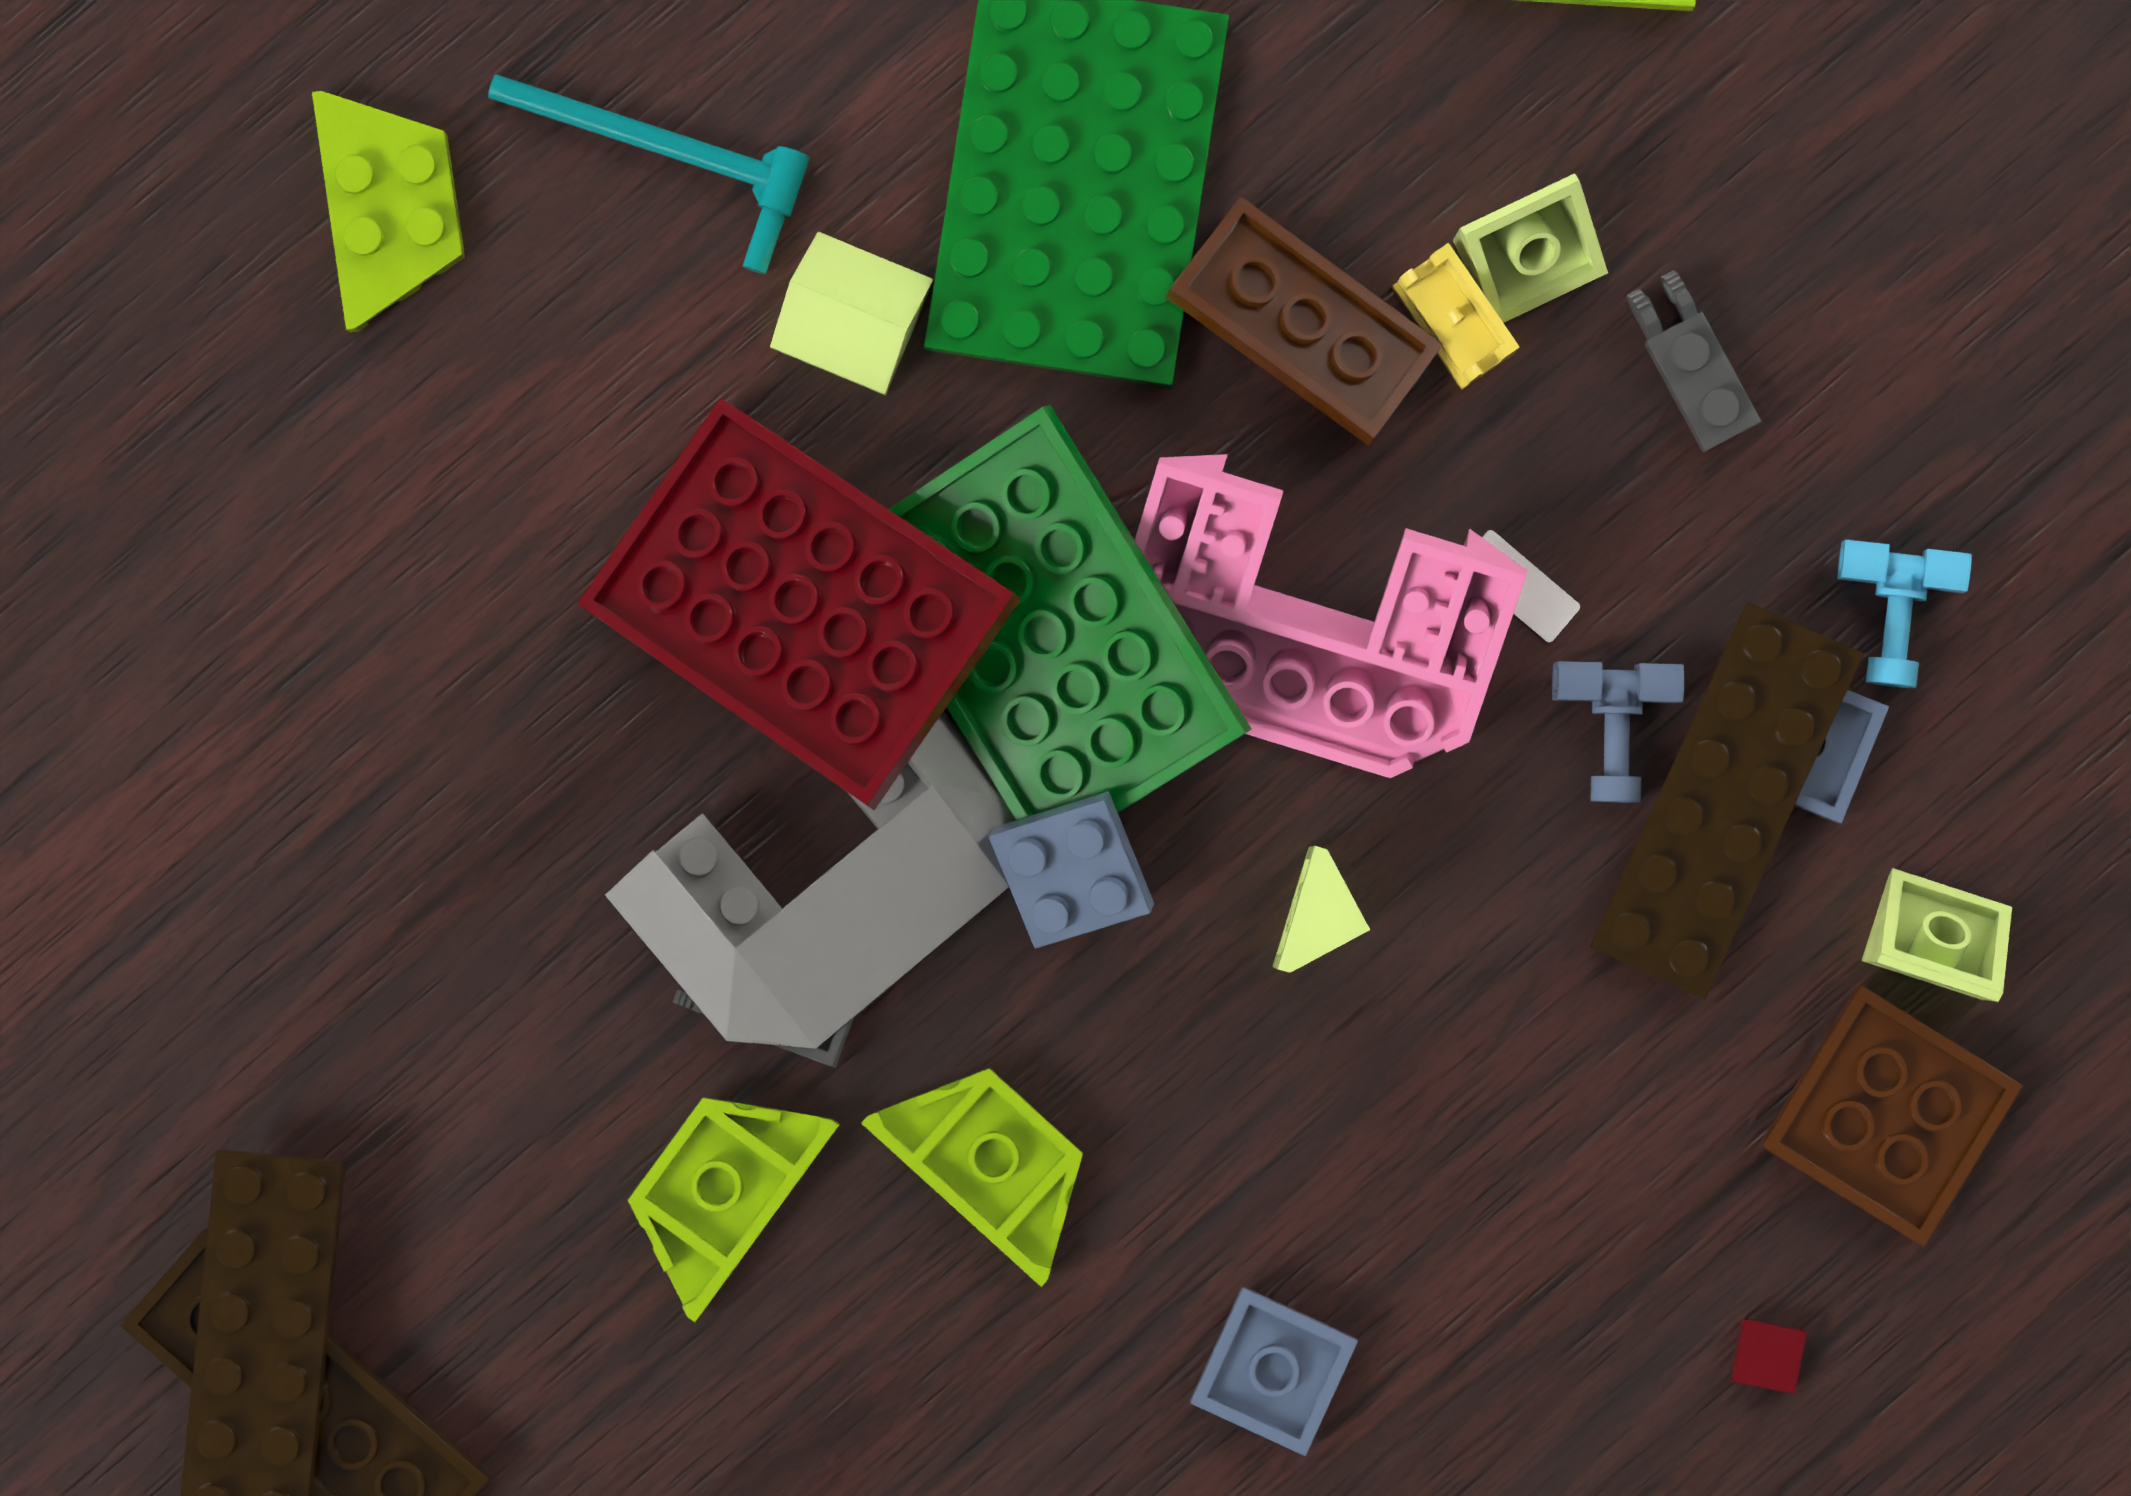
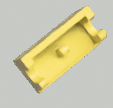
(1457, 314)

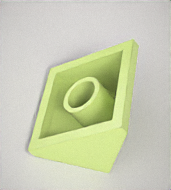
(1533, 249)
(850, 312)
(1320, 914)
(1941, 936)

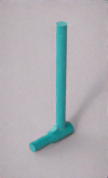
(774, 178)

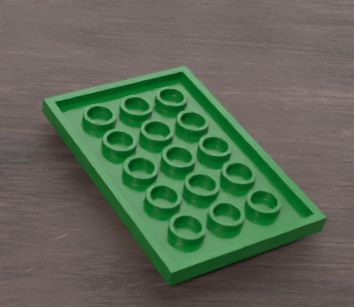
(1076, 185)
(1095, 665)

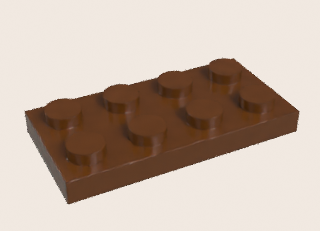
(1304, 320)

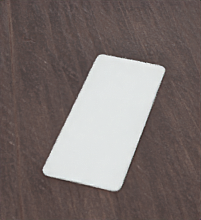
(1541, 601)

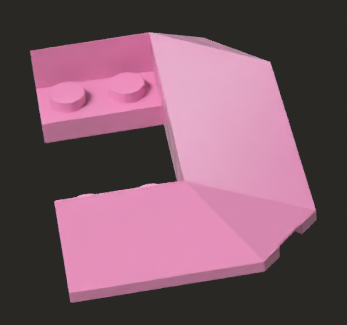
(1315, 674)

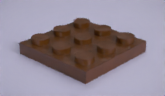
(1891, 1115)

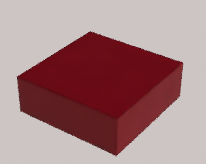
(1768, 1355)

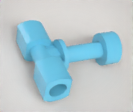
(1902, 581)

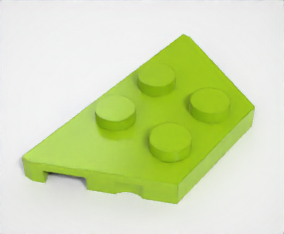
(386, 204)
(989, 1161)
(721, 1189)

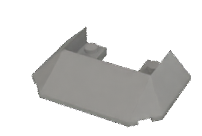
(846, 937)

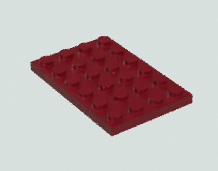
(798, 603)

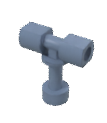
(1617, 697)

